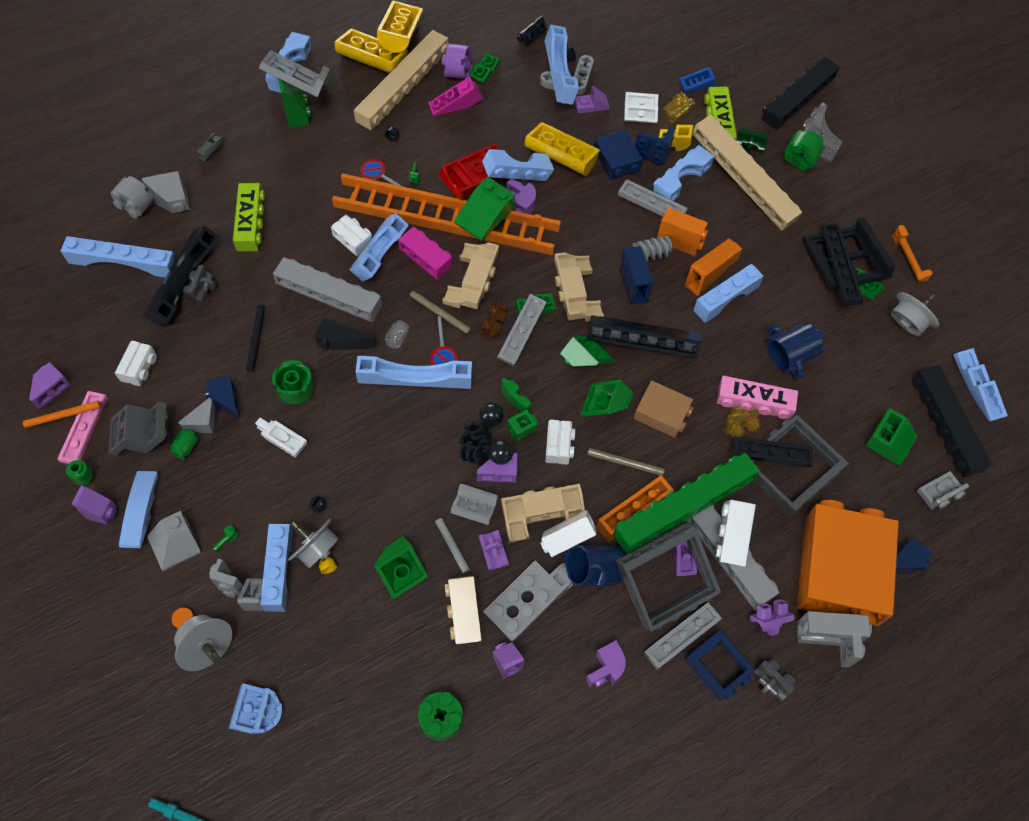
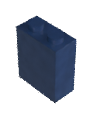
(618, 154)
(636, 275)

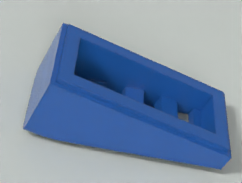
(702, 74)

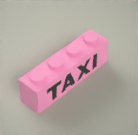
(759, 396)

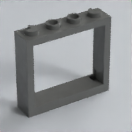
(820, 446)
(655, 548)

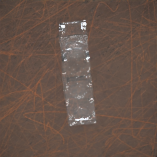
(818, 125)

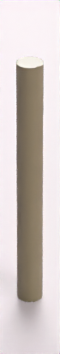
(437, 310)
(625, 461)

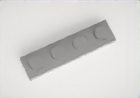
(648, 199)
(521, 330)
(682, 636)

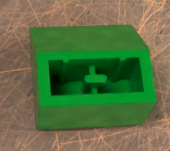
(892, 437)

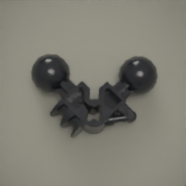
(476, 439)

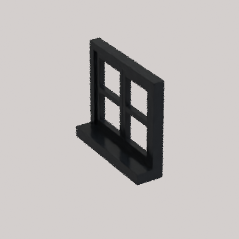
(870, 247)

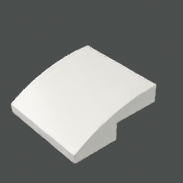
(641, 107)

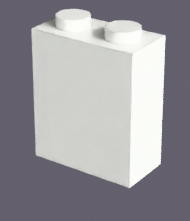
(568, 533)

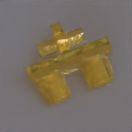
(677, 106)
(739, 419)

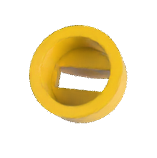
(327, 566)

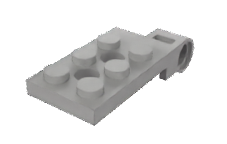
(541, 584)

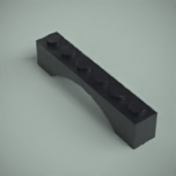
(166, 298)

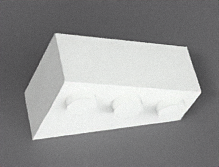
(735, 532)

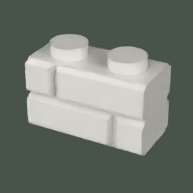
(351, 234)
(136, 363)
(559, 441)

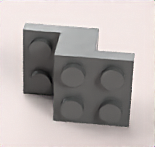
(137, 428)

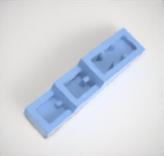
(982, 389)
(138, 509)

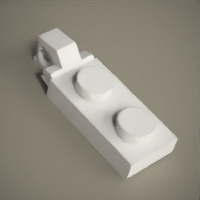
(281, 437)

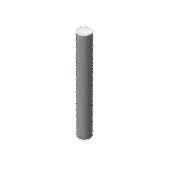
(452, 546)

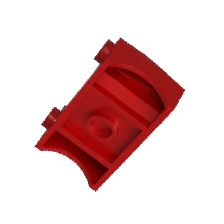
(466, 173)

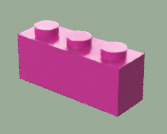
(425, 253)

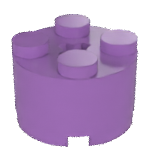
(457, 61)

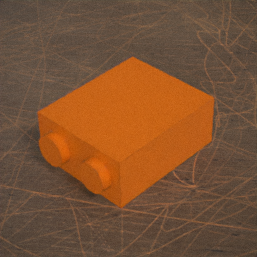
(684, 231)

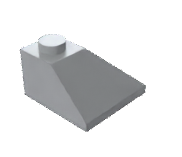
(168, 191)
(173, 541)

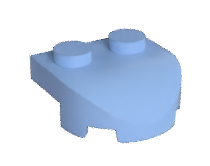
(255, 710)

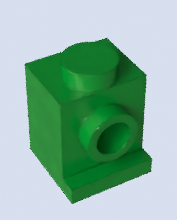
(522, 419)

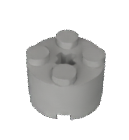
(131, 196)

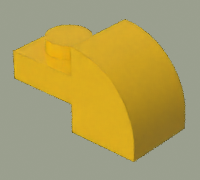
(682, 136)

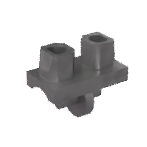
(200, 284)
(774, 682)

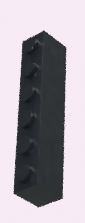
(800, 92)
(644, 336)
(951, 421)

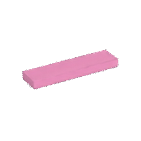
(82, 430)

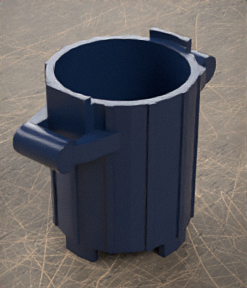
(794, 347)
(593, 565)

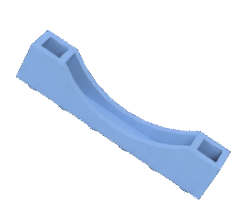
(556, 47)
(86, 251)
(447, 375)

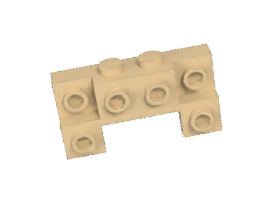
(477, 276)
(572, 288)
(540, 506)

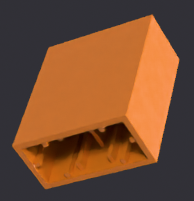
(848, 562)

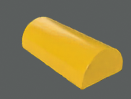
(398, 26)
(368, 51)
(562, 148)

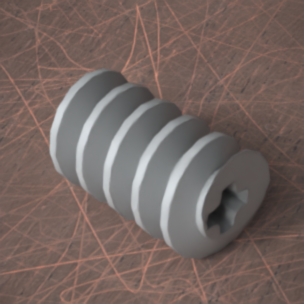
(655, 247)

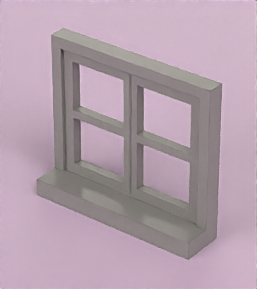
(315, 84)

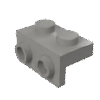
(941, 490)
(474, 504)
(222, 578)

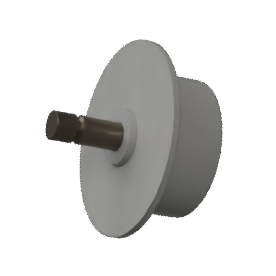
(913, 314)
(315, 545)
(201, 642)

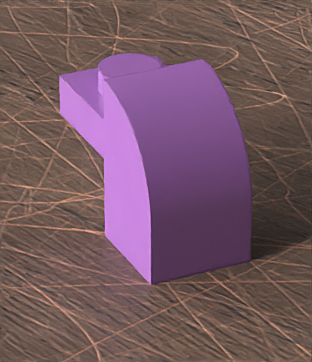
(524, 196)
(612, 663)

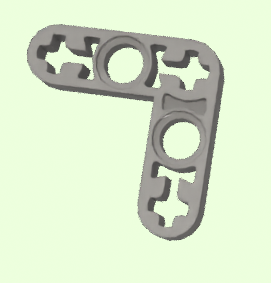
(580, 69)

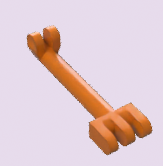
(899, 237)

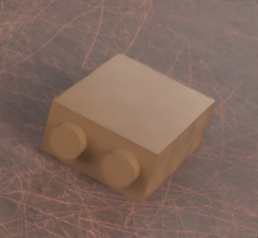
(664, 409)

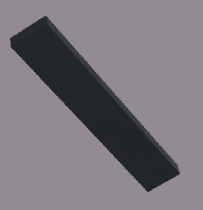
(841, 265)

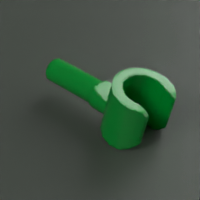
(414, 177)
(230, 533)

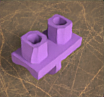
(493, 550)
(772, 619)

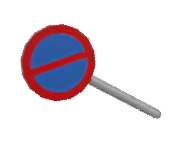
(374, 170)
(442, 354)

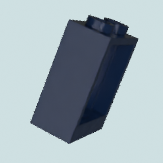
(693, 661)

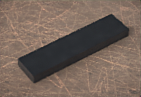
(773, 451)

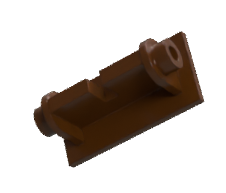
(496, 313)

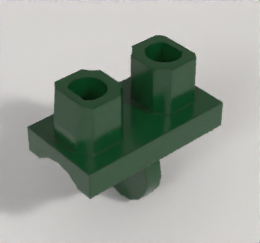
(751, 139)

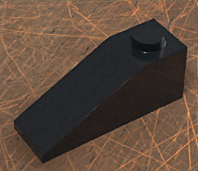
(342, 337)

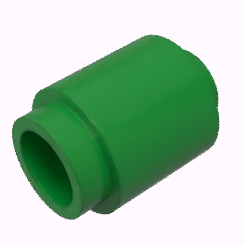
(183, 443)
(79, 472)

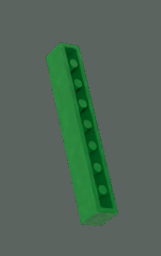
(685, 503)

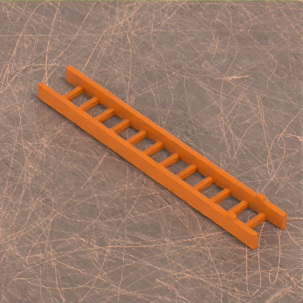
(437, 223)

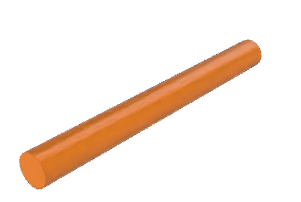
(62, 414)

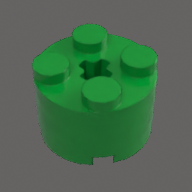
(804, 149)
(293, 382)
(445, 704)

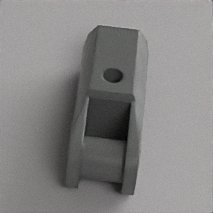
(211, 145)

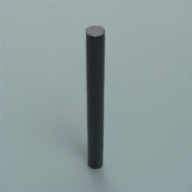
(255, 338)

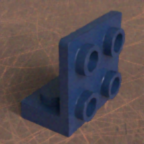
(655, 148)

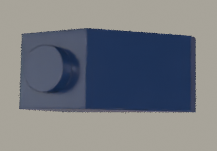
(223, 395)
(912, 557)

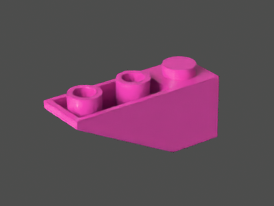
(458, 97)

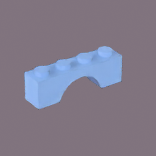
(296, 48)
(694, 163)
(501, 165)
(370, 258)
(715, 300)
(274, 582)

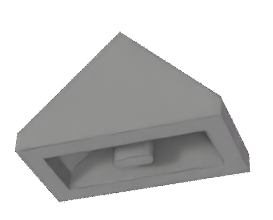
(200, 419)
(250, 595)

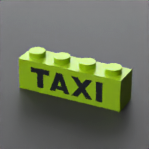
(720, 108)
(248, 217)

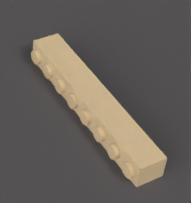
(401, 80)
(747, 172)

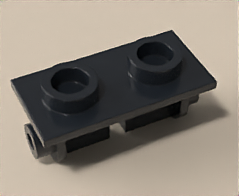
(533, 31)

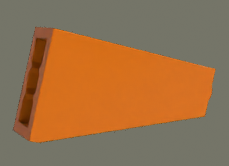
(712, 266)

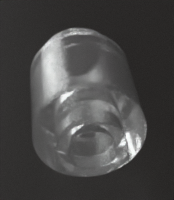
(396, 334)

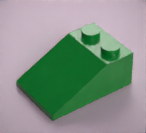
(294, 103)
(485, 208)

